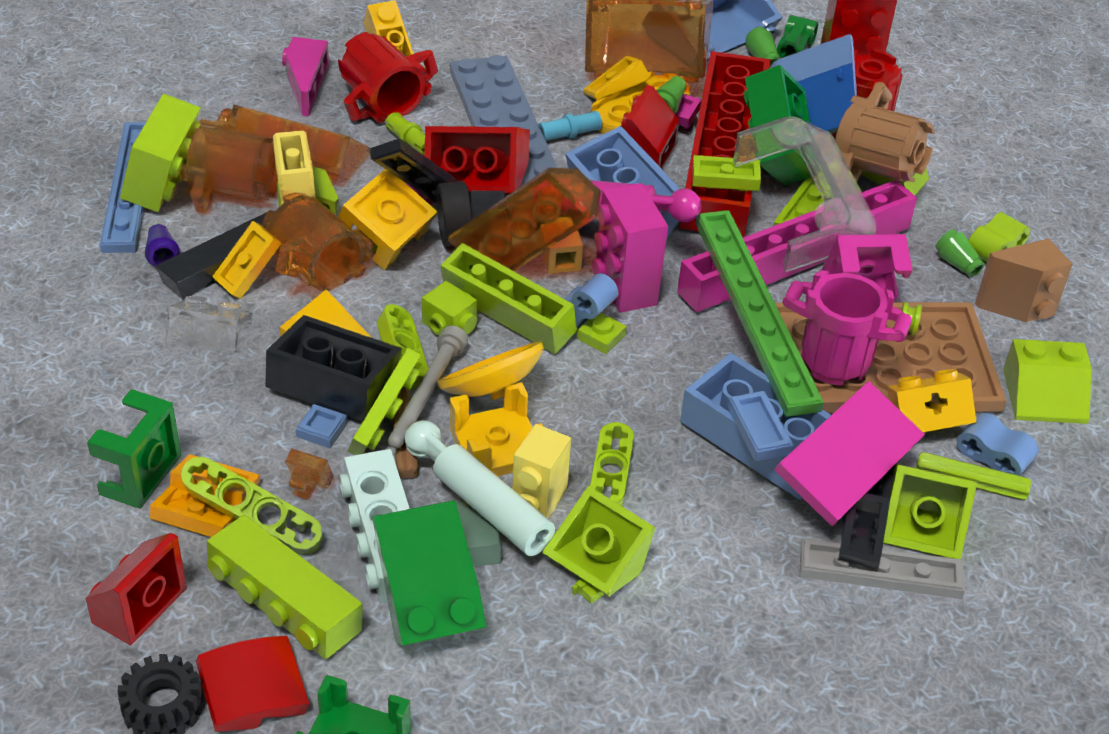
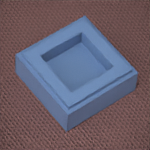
(321, 426)

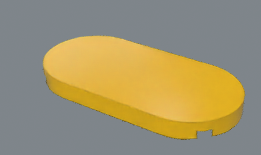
(617, 104)

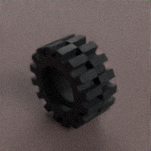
(158, 676)

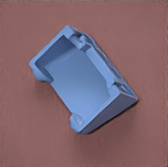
(736, 18)

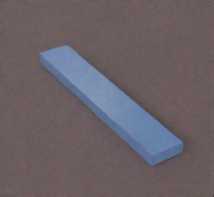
(122, 217)

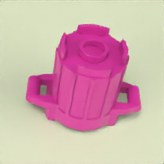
(844, 323)

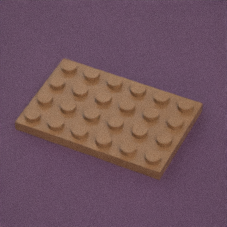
(945, 339)

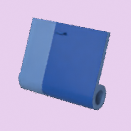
(828, 79)

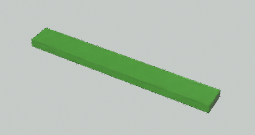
(759, 315)

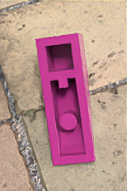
(306, 68)

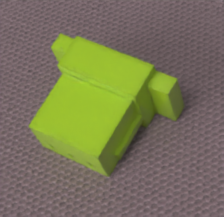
(587, 591)

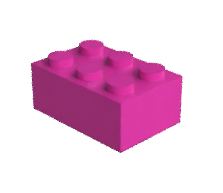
(630, 245)

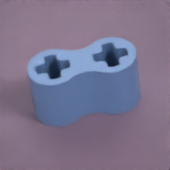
(592, 297)
(997, 445)

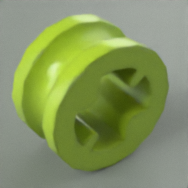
(915, 314)

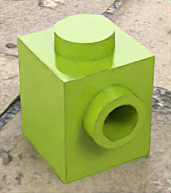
(449, 307)

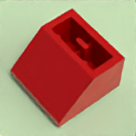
(652, 125)

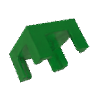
(144, 455)
(344, 717)

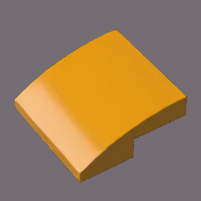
(187, 512)

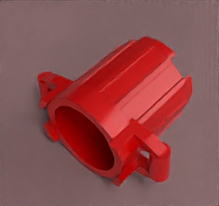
(876, 68)
(384, 77)

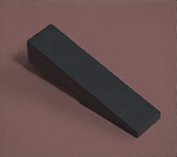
(195, 267)
(866, 525)

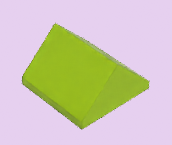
(601, 542)

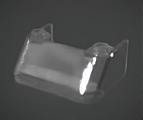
(843, 205)

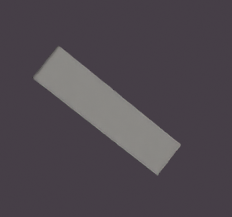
(896, 570)

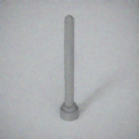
(450, 345)

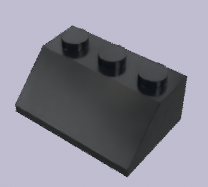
(330, 366)

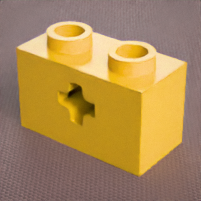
(950, 409)

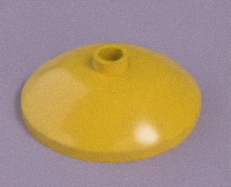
(493, 373)

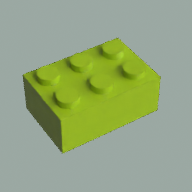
(160, 153)

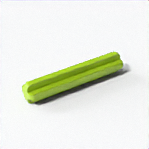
(987, 478)

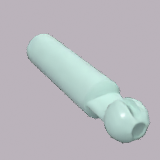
(481, 489)

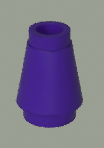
(160, 245)

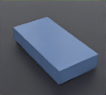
(760, 426)

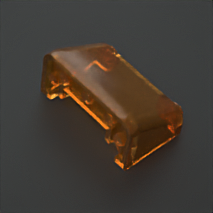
(661, 33)

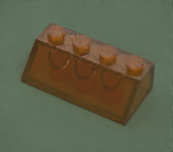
(328, 150)
(532, 217)

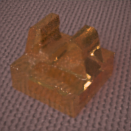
(307, 473)

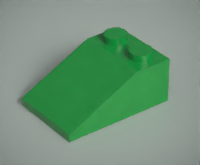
(428, 573)

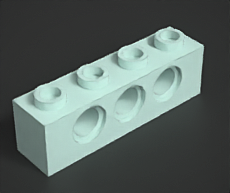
(374, 490)

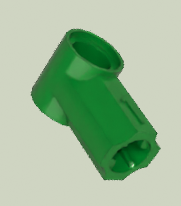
(797, 35)

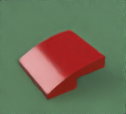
(251, 683)

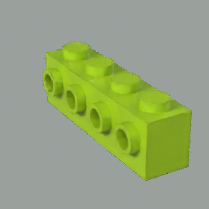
(511, 298)
(284, 586)

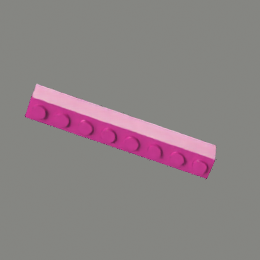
(701, 283)

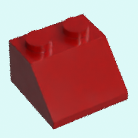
(138, 589)

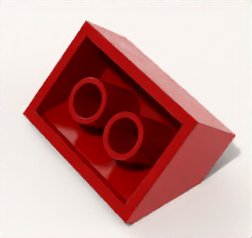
(480, 155)

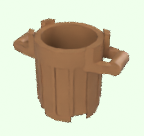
(883, 139)

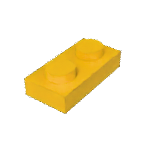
(246, 260)

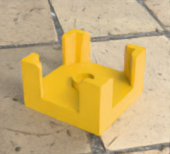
(388, 215)
(495, 433)

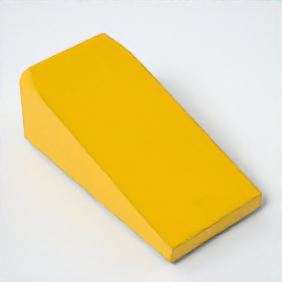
(622, 75)

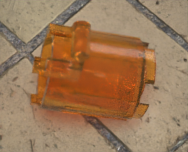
(229, 163)
(316, 243)

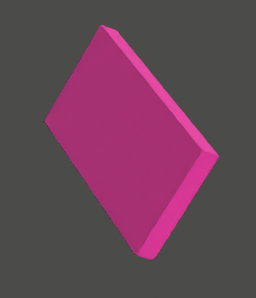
(849, 453)

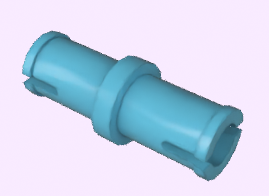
(571, 125)

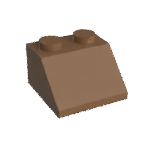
(1024, 281)

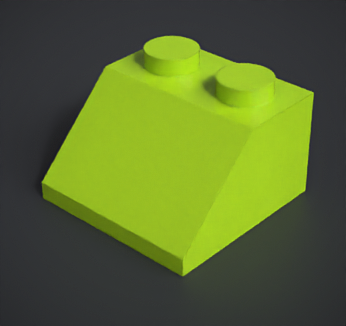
(1049, 381)
(929, 511)

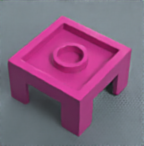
(872, 258)

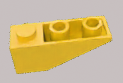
(386, 21)

